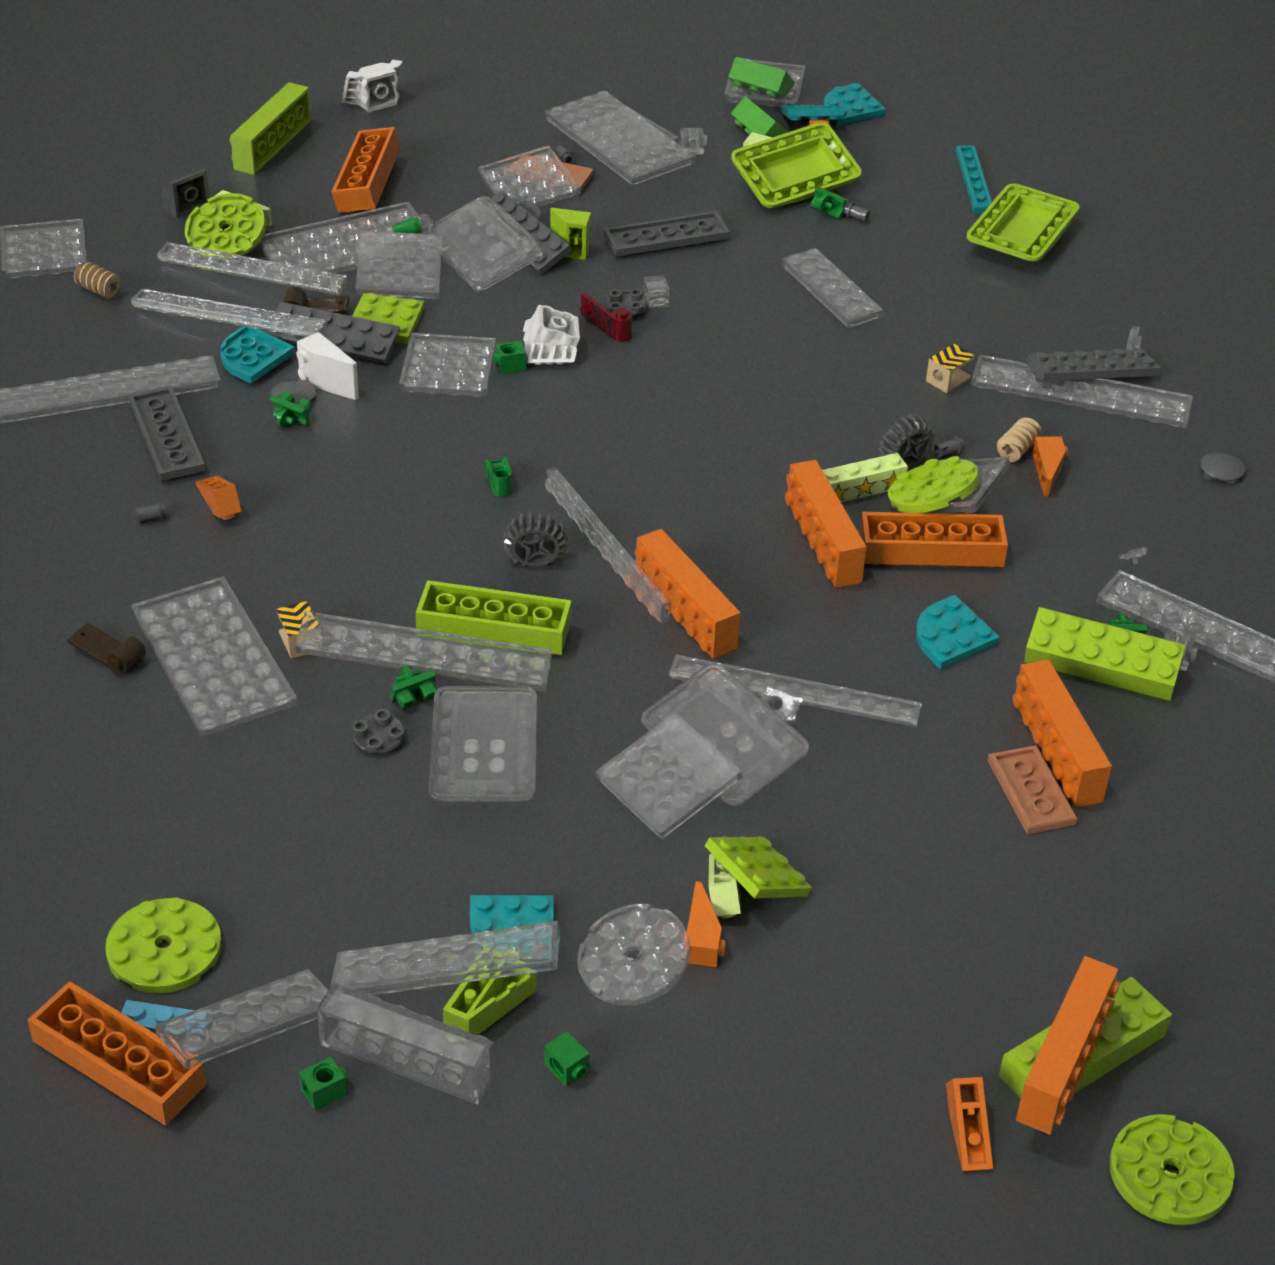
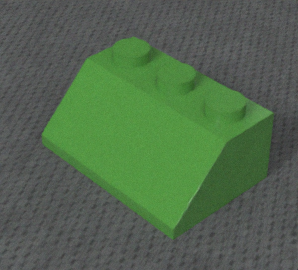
(760, 78)
(756, 119)

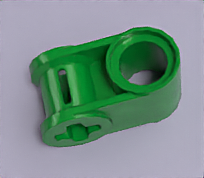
(499, 476)

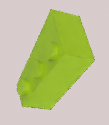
(483, 1002)

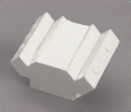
(373, 86)
(551, 337)

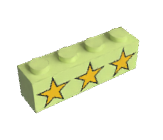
(865, 477)

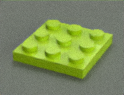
(392, 311)
(758, 867)

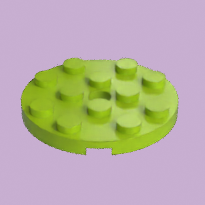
(239, 211)
(933, 485)
(155, 970)
(1175, 1199)

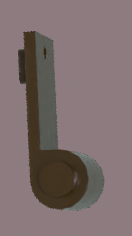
(336, 304)
(106, 649)

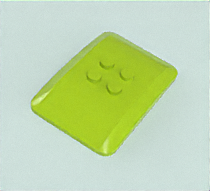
(795, 164)
(1023, 222)

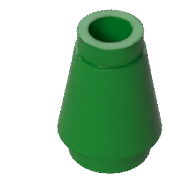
(410, 225)

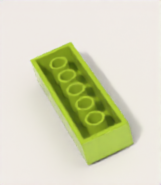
(270, 128)
(495, 615)
(1105, 653)
(1133, 1026)

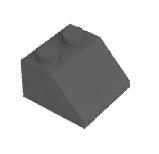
(186, 194)

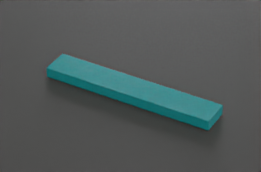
(973, 178)

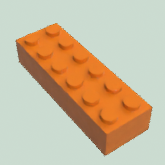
(366, 170)
(825, 523)
(934, 539)
(692, 596)
(1062, 734)
(1068, 1046)
(115, 1052)

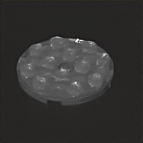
(658, 966)

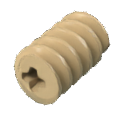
(97, 279)
(1018, 439)

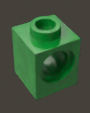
(510, 357)
(566, 1059)
(323, 1083)

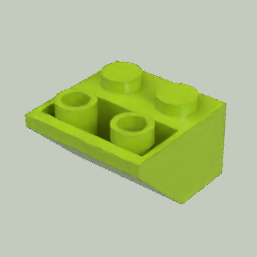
(574, 229)

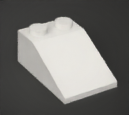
(327, 366)

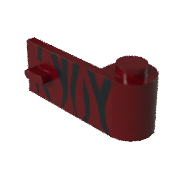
(614, 324)

